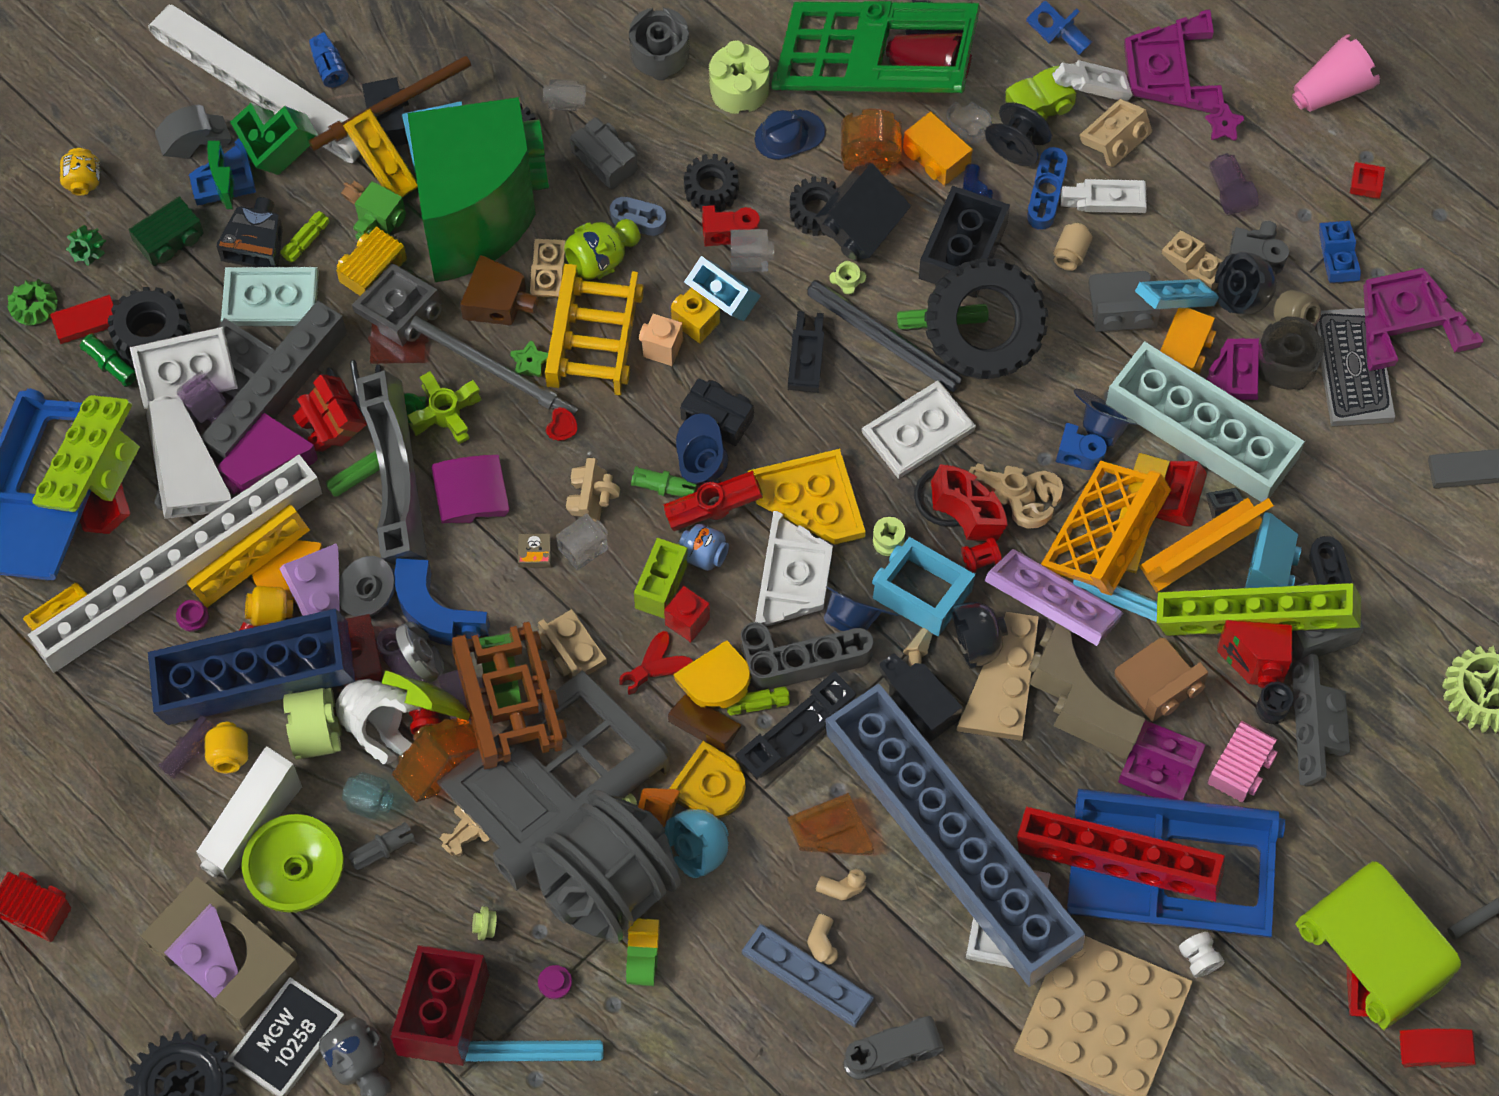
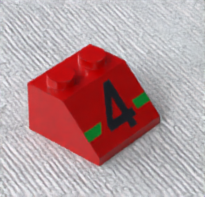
(1257, 650)

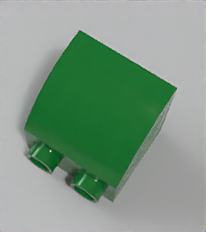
(475, 181)

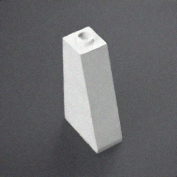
(183, 465)
(259, 799)

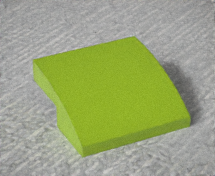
(426, 695)

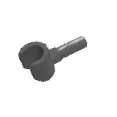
(1266, 232)

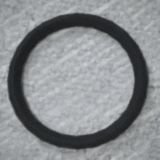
(917, 497)

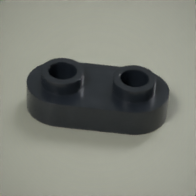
(1330, 569)

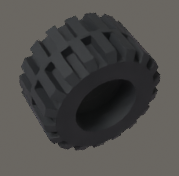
(143, 309)

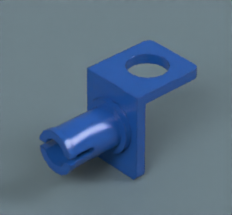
(1060, 27)

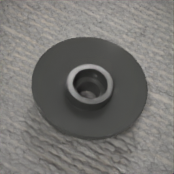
(357, 582)

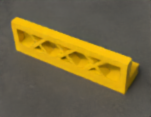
(248, 555)

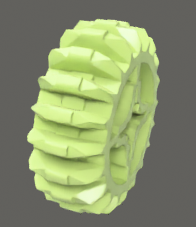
(1461, 676)

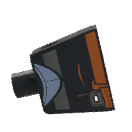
(252, 236)

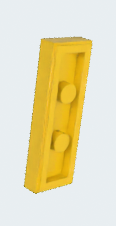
(380, 154)

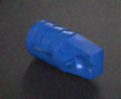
(328, 61)

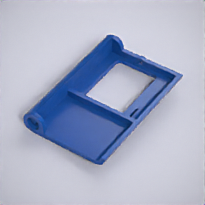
(31, 536)
(1164, 818)

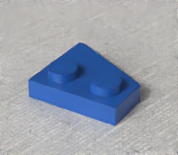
(203, 183)

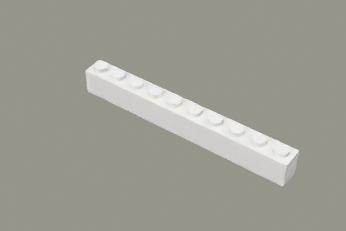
(171, 565)

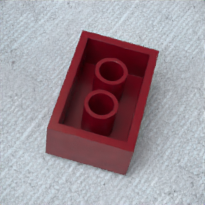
(440, 1005)

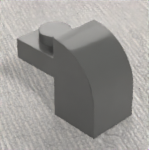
(187, 129)

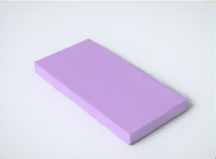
(1054, 596)

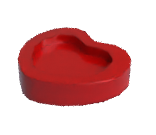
(562, 424)

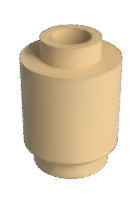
(1072, 246)

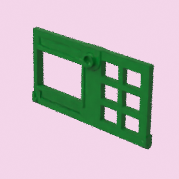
(869, 43)

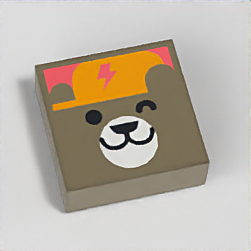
(534, 550)

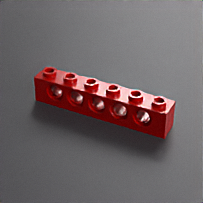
(1121, 853)

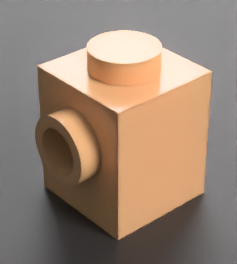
(661, 339)

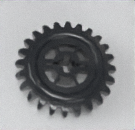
(179, 1051)

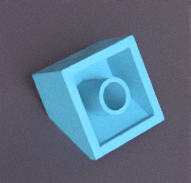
(1273, 555)

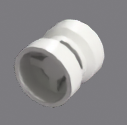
(1201, 954)

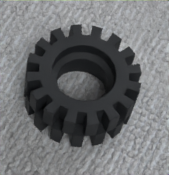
(711, 168)
(804, 194)

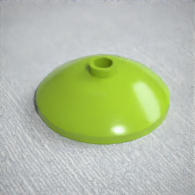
(286, 844)

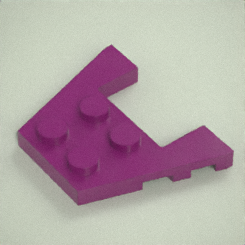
(1159, 65)
(1408, 304)

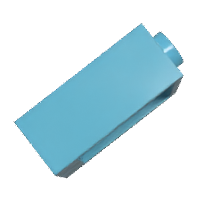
(912, 607)

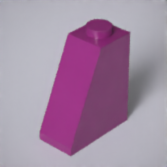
(262, 452)

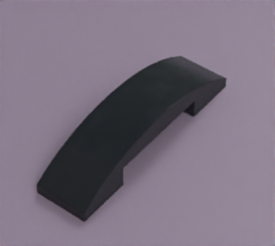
(797, 728)

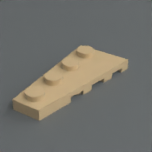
(1002, 688)

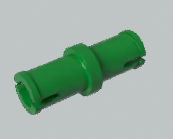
(108, 360)

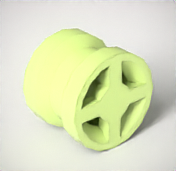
(884, 542)

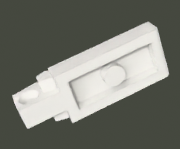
(1094, 80)
(1106, 196)

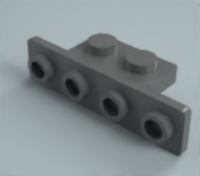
(1319, 720)

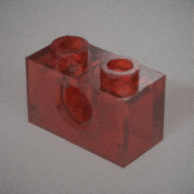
(363, 639)

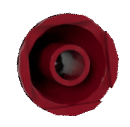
(925, 50)

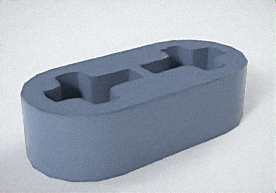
(639, 213)

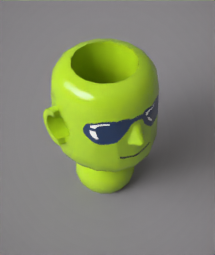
(600, 247)

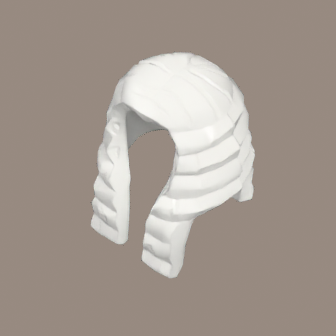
(383, 708)

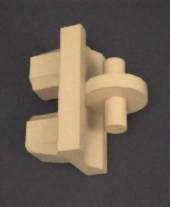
(595, 492)

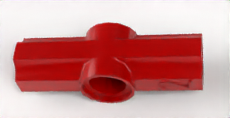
(731, 495)

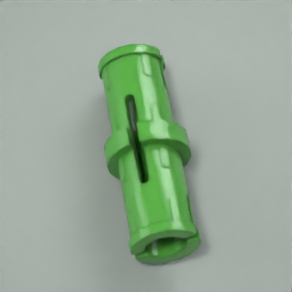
(662, 482)

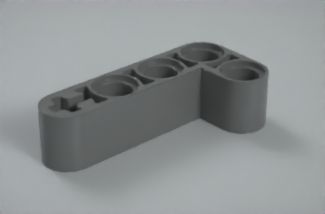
(807, 652)

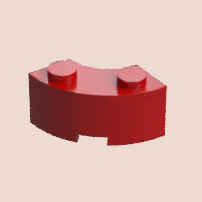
(968, 502)

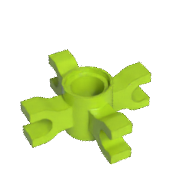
(438, 397)

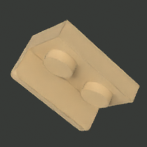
(1117, 131)
(570, 645)

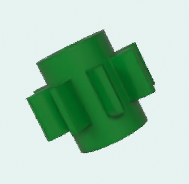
(85, 245)

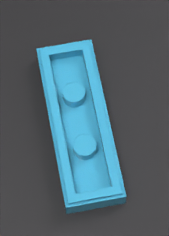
(1176, 294)

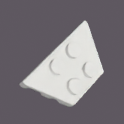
(793, 573)

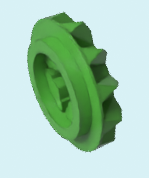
(38, 311)

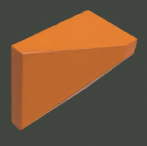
(659, 802)

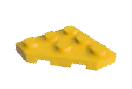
(813, 495)

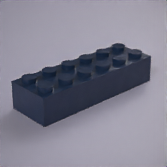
(250, 666)

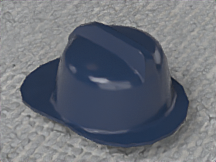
(789, 133)
(1102, 419)
(701, 449)
(848, 614)

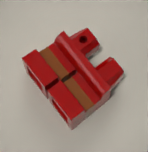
(330, 413)

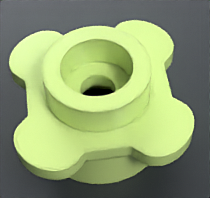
(847, 269)

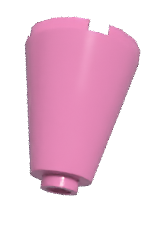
(1336, 76)

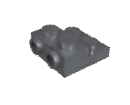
(395, 301)

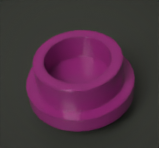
(192, 615)
(554, 982)

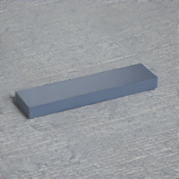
(807, 975)

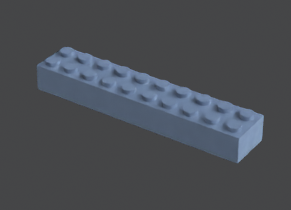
(955, 835)

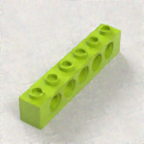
(1300, 606)

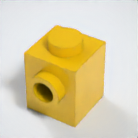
(696, 313)

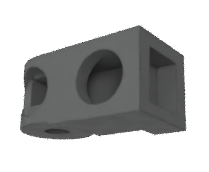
(1273, 250)

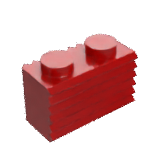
(31, 906)

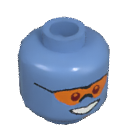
(705, 546)

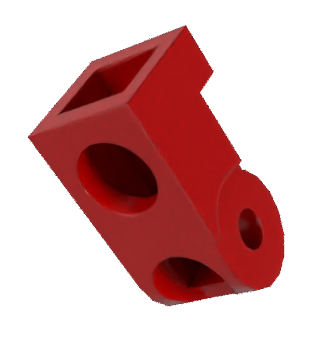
(718, 225)

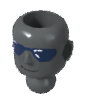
(355, 1056)

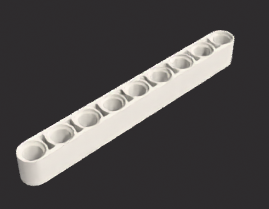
(246, 74)

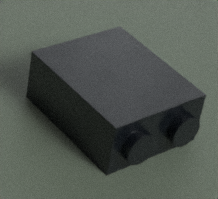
(862, 212)

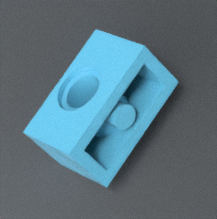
(722, 288)

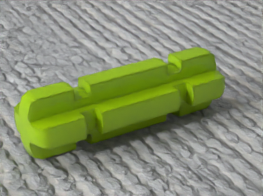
(305, 236)
(761, 700)

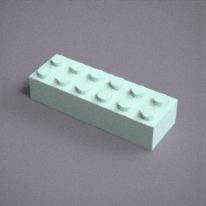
(1204, 422)

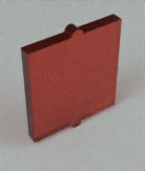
(387, 351)

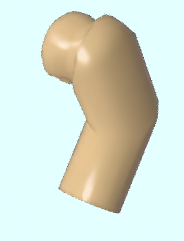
(819, 942)

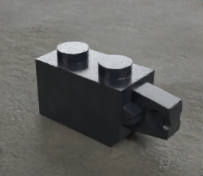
(920, 696)

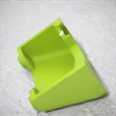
(1382, 942)

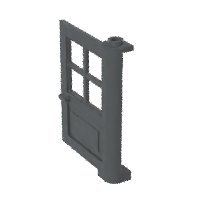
(522, 798)

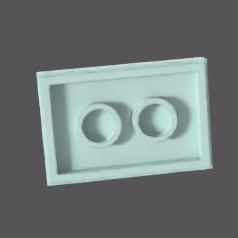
(268, 295)

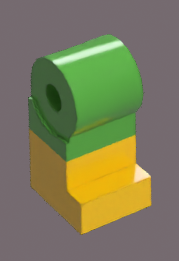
(642, 952)

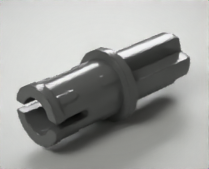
(380, 847)

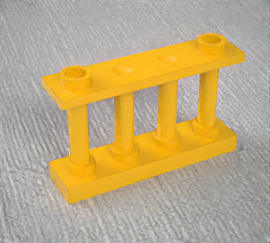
(567, 312)

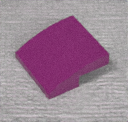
(470, 488)
(1161, 762)

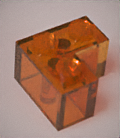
(433, 755)

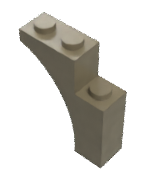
(1081, 704)

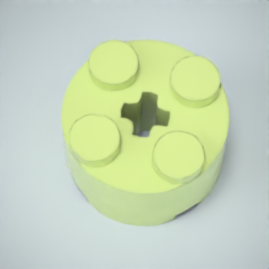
(739, 77)
(312, 723)

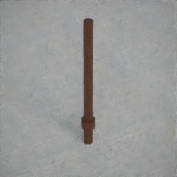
(338, 132)

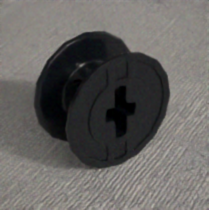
(1018, 134)

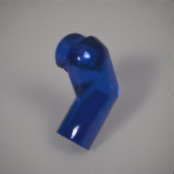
(972, 182)

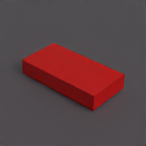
(82, 319)

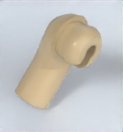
(845, 888)

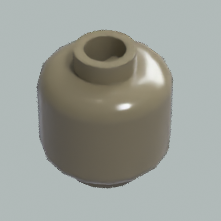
(1297, 304)

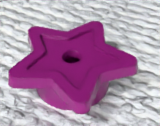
(1218, 129)

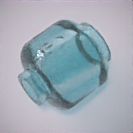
(367, 795)

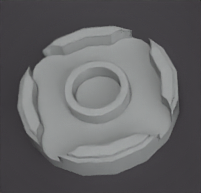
(417, 652)

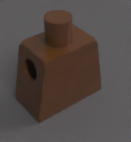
(496, 294)

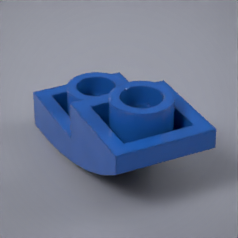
(1339, 251)

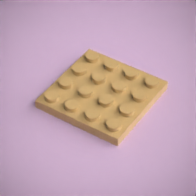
(1104, 1019)

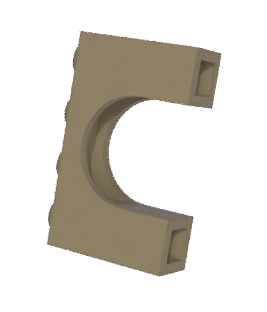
(266, 962)

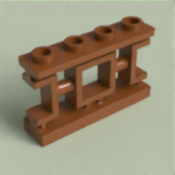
(483, 699)

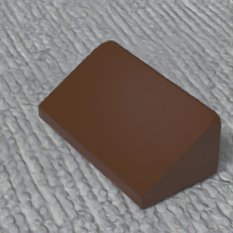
(704, 723)

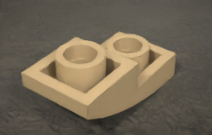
(1192, 259)
(547, 267)

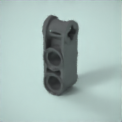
(893, 1048)

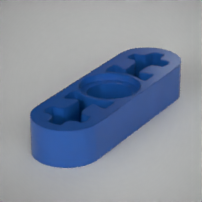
(1052, 199)

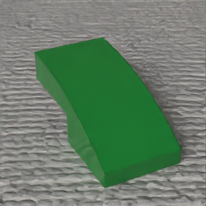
(221, 175)

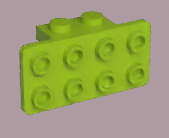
(91, 456)

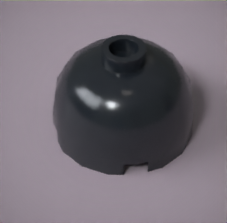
(1245, 283)
(978, 632)

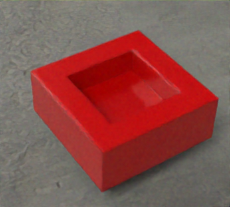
(1367, 180)

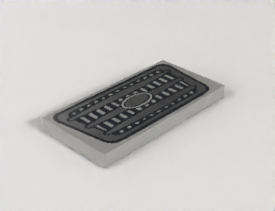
(1352, 390)

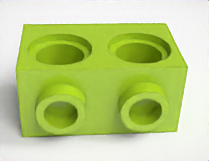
(660, 577)

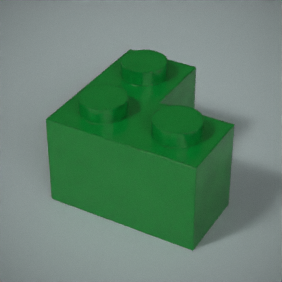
(272, 138)

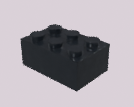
(964, 232)

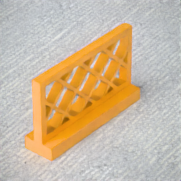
(1126, 532)
(1204, 543)

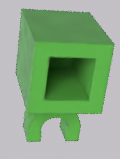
(378, 209)

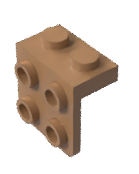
(1160, 679)

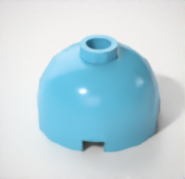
(698, 840)

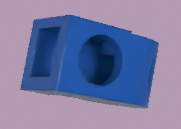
(1080, 450)

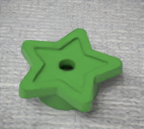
(529, 368)

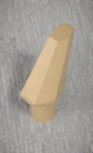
(918, 647)

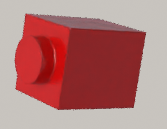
(687, 614)

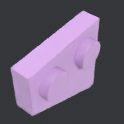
(314, 580)
(205, 953)

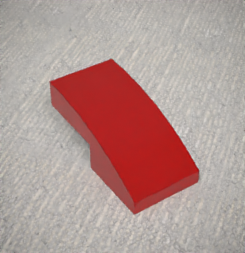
(1437, 1047)

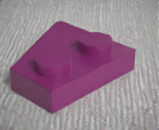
(1237, 368)

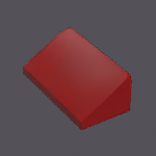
(1186, 485)

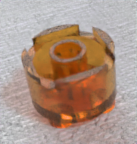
(871, 138)

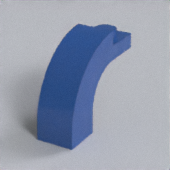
(440, 623)

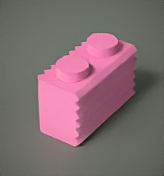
(1242, 762)

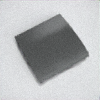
(245, 352)

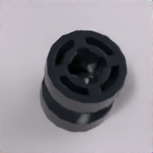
(1277, 696)

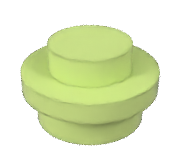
(484, 923)

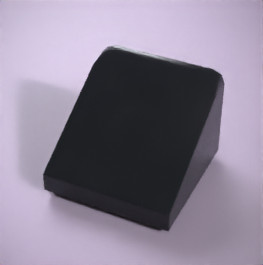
(1222, 500)

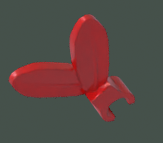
(654, 663)

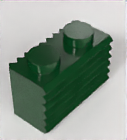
(166, 231)

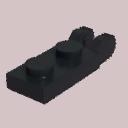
(806, 355)

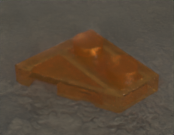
(831, 828)

